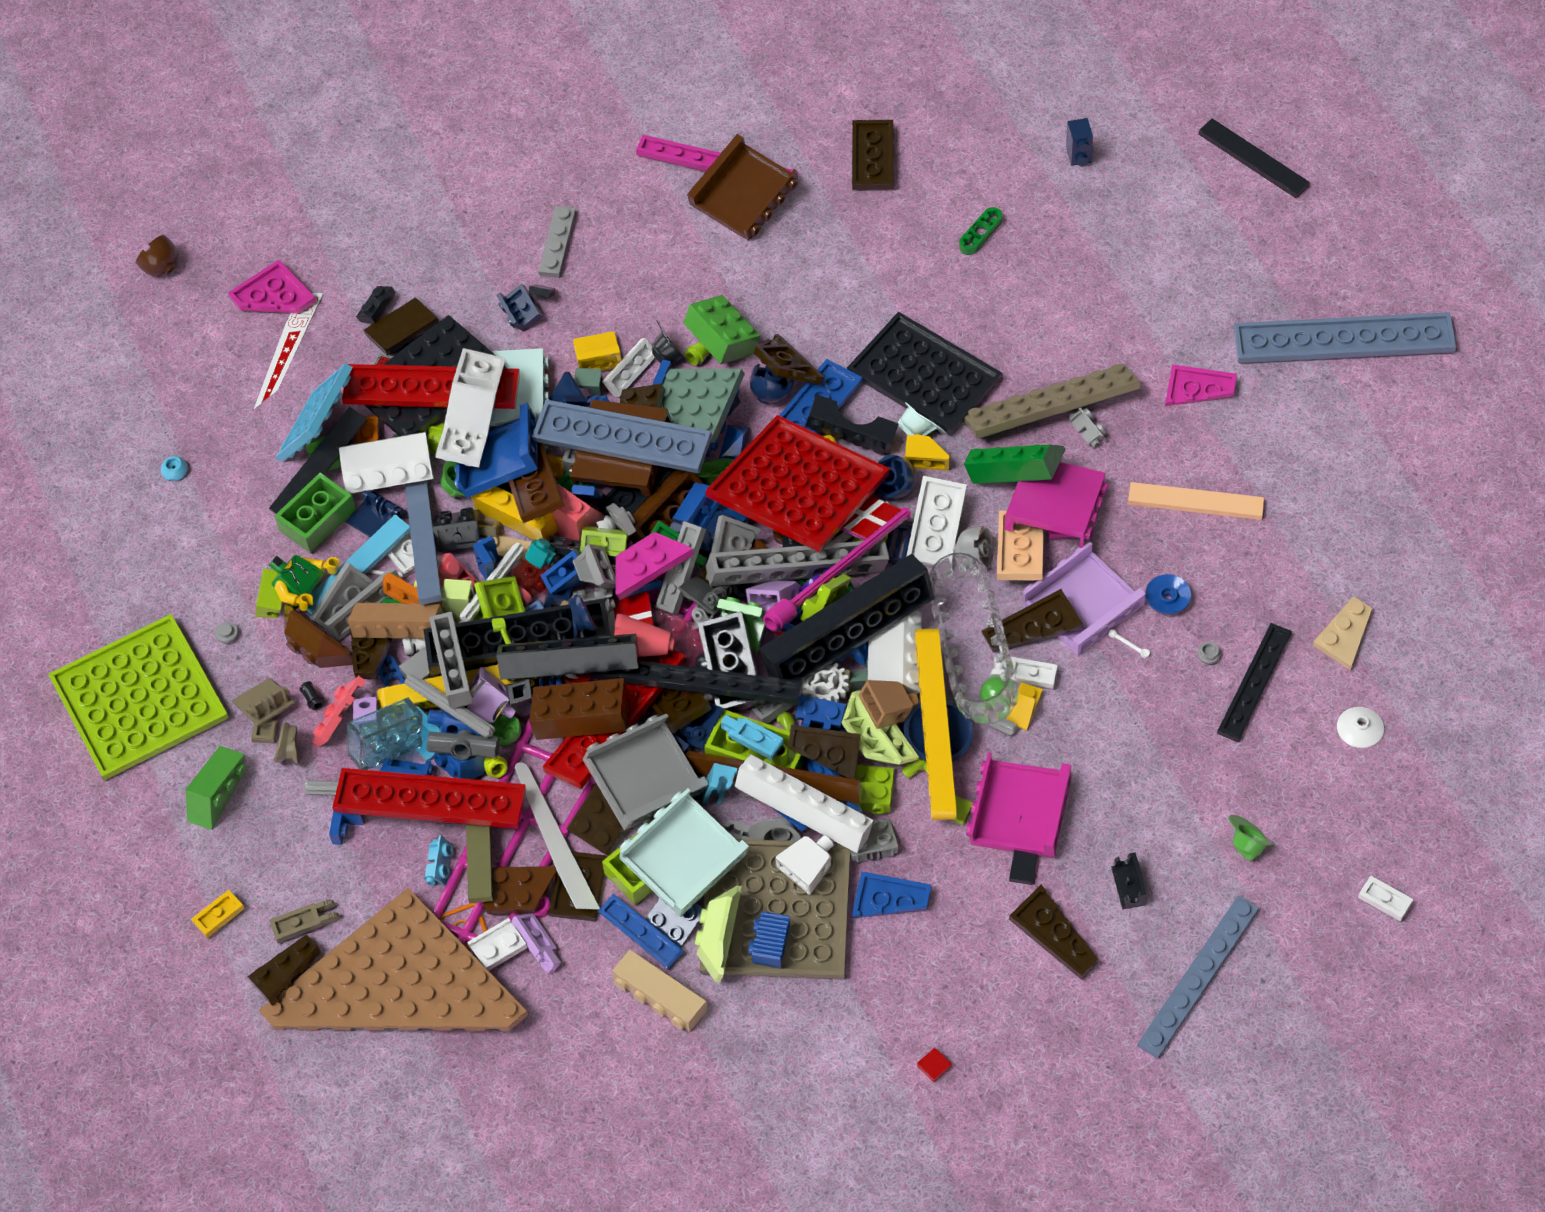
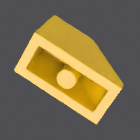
(926, 453)

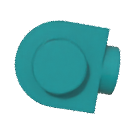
(540, 553)

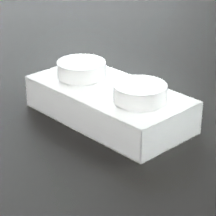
(1385, 898)

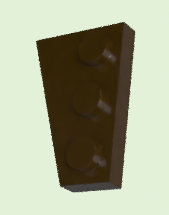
(827, 747)
(280, 970)

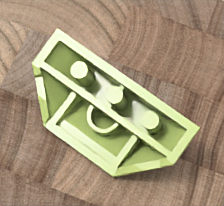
(881, 744)
(717, 931)

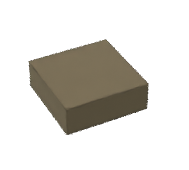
(265, 732)

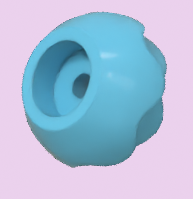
(178, 472)

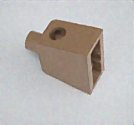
(887, 702)

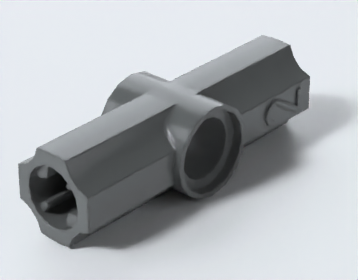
(463, 744)

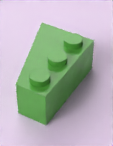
(213, 786)

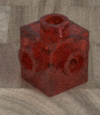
(529, 577)

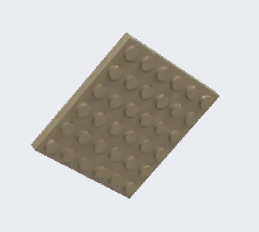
(817, 920)

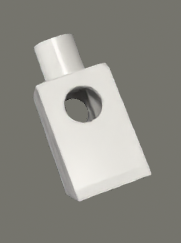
(806, 862)

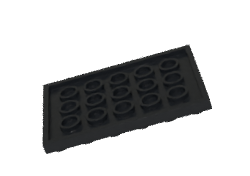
(436, 347)
(925, 372)

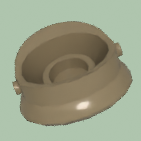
(286, 745)

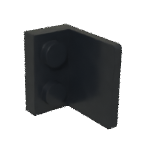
(456, 529)

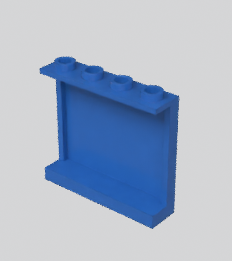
(506, 456)

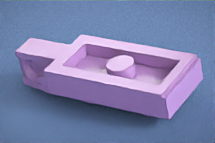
(537, 941)

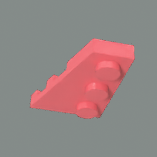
(332, 713)

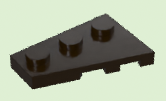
(369, 656)

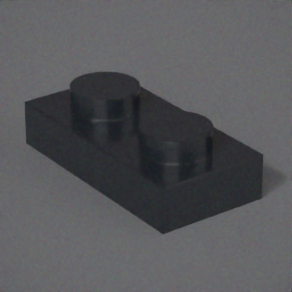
(376, 304)

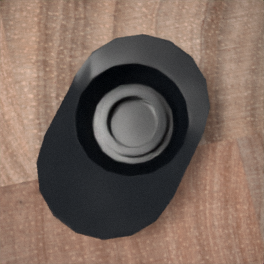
(664, 349)

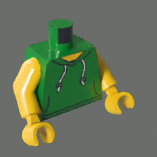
(299, 578)

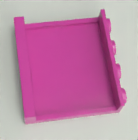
(1060, 503)
(1018, 791)

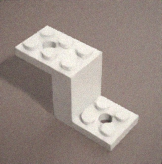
(470, 407)

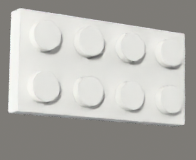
(936, 520)

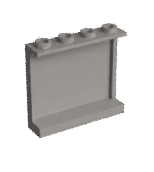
(641, 771)

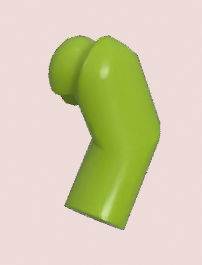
(786, 720)
(910, 769)

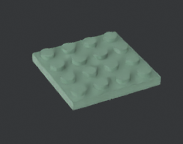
(701, 397)

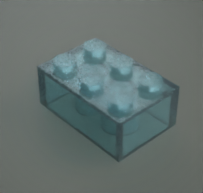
(385, 734)

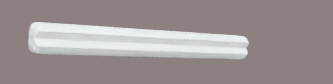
(499, 572)

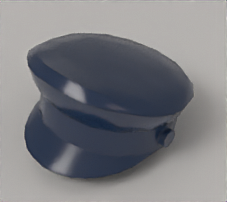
(580, 615)

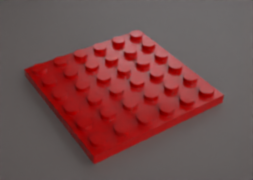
(797, 483)

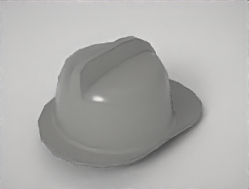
(773, 829)

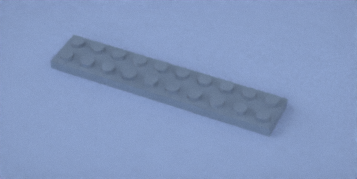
(1344, 337)

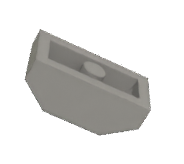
(595, 567)

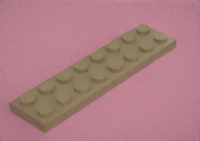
(1051, 400)

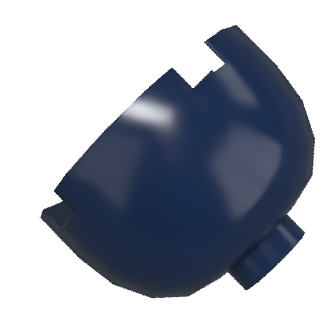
(768, 386)
(901, 477)

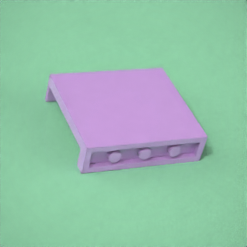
(1093, 591)

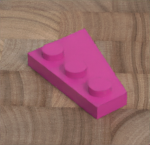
(1198, 385)

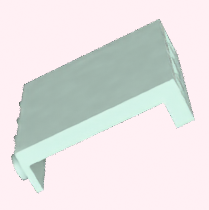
(531, 383)
(682, 853)

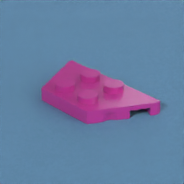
(647, 561)

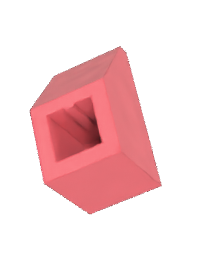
(452, 569)

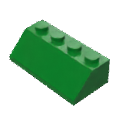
(1013, 463)

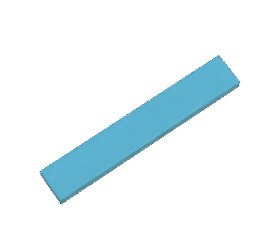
(367, 555)

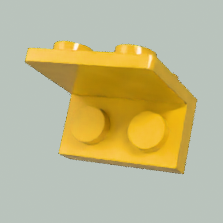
(597, 351)

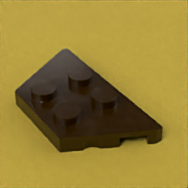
(786, 361)

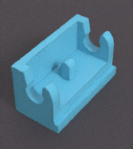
(719, 780)

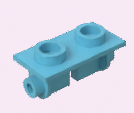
(439, 851)

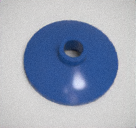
(1170, 586)

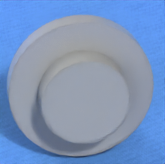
(226, 632)
(1208, 653)

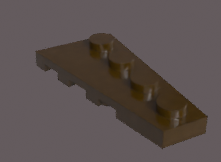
(1037, 621)
(1048, 927)

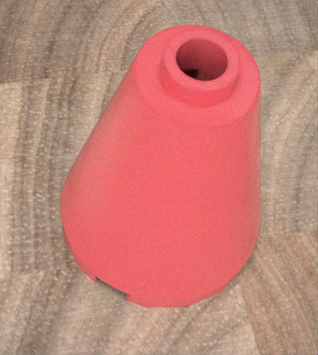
(650, 639)

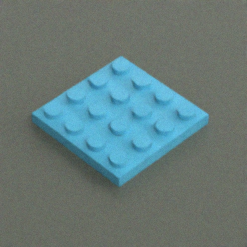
(314, 412)

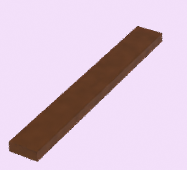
(833, 786)

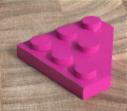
(272, 291)

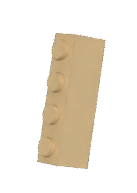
(659, 991)

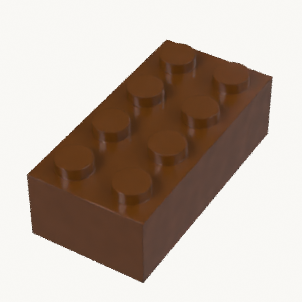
(579, 709)

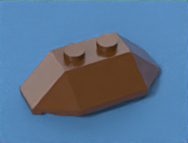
(313, 642)

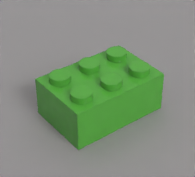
(721, 329)
(315, 512)

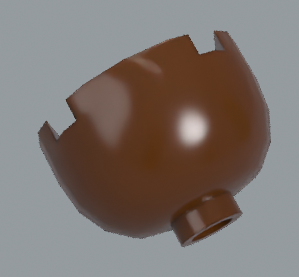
(159, 257)

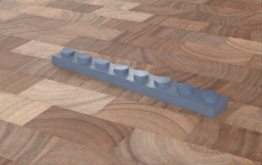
(1197, 977)

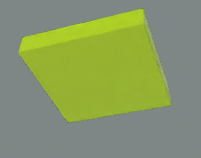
(499, 597)

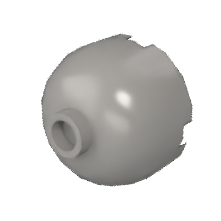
(976, 542)

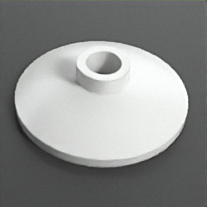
(1359, 735)

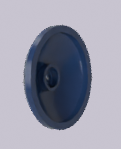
(959, 727)

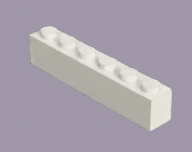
(803, 803)

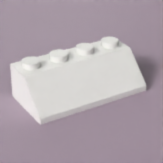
(386, 463)
(894, 654)

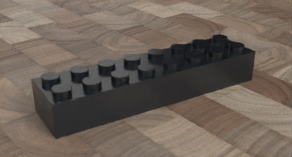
(849, 621)
(481, 643)

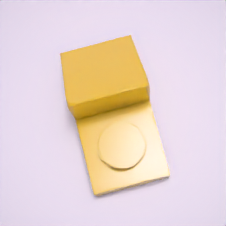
(1026, 706)

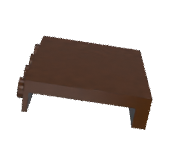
(742, 188)
(613, 470)

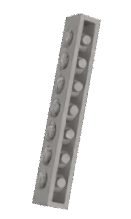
(790, 563)

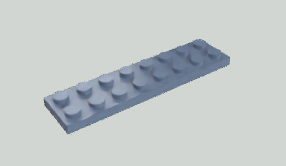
(622, 436)

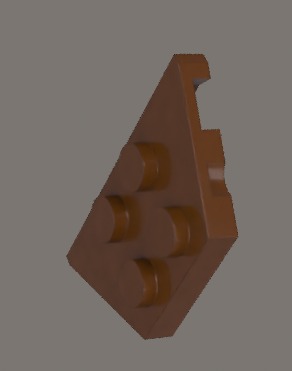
(519, 889)

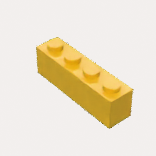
(501, 507)

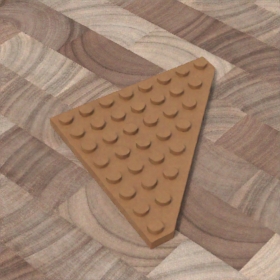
(397, 974)

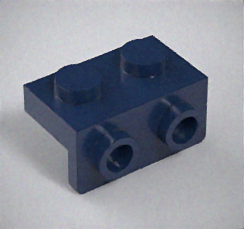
(520, 308)

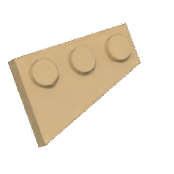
(1344, 633)

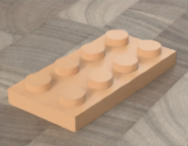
(1019, 552)

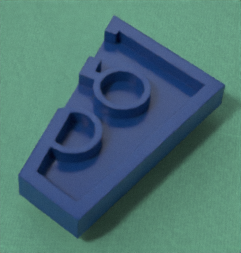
(889, 895)

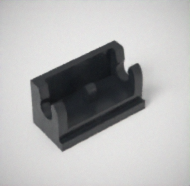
(1129, 882)

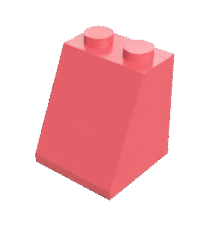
(575, 515)

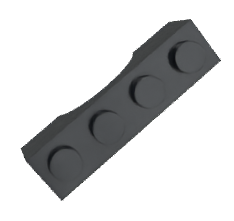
(874, 435)

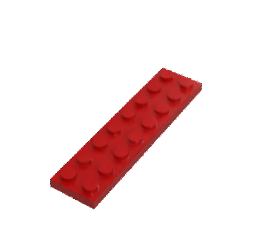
(416, 386)
(567, 759)
(429, 798)

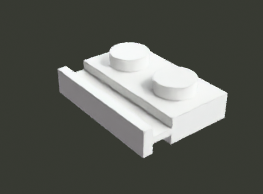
(497, 944)

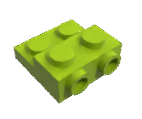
(825, 596)
(876, 788)

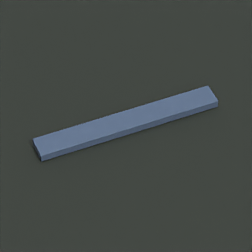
(423, 542)

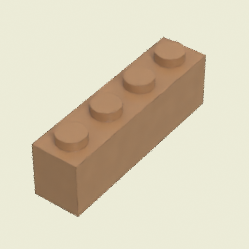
(391, 620)

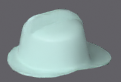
(914, 423)

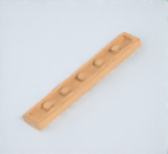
(1196, 501)

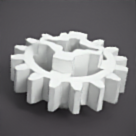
(825, 682)

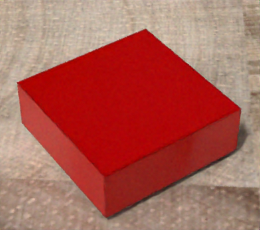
(934, 1065)

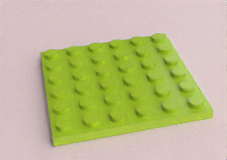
(138, 696)

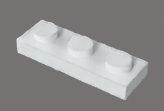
(629, 367)

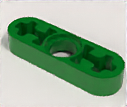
(980, 239)

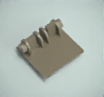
(264, 701)

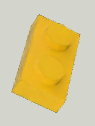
(217, 913)

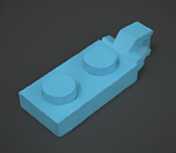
(753, 736)

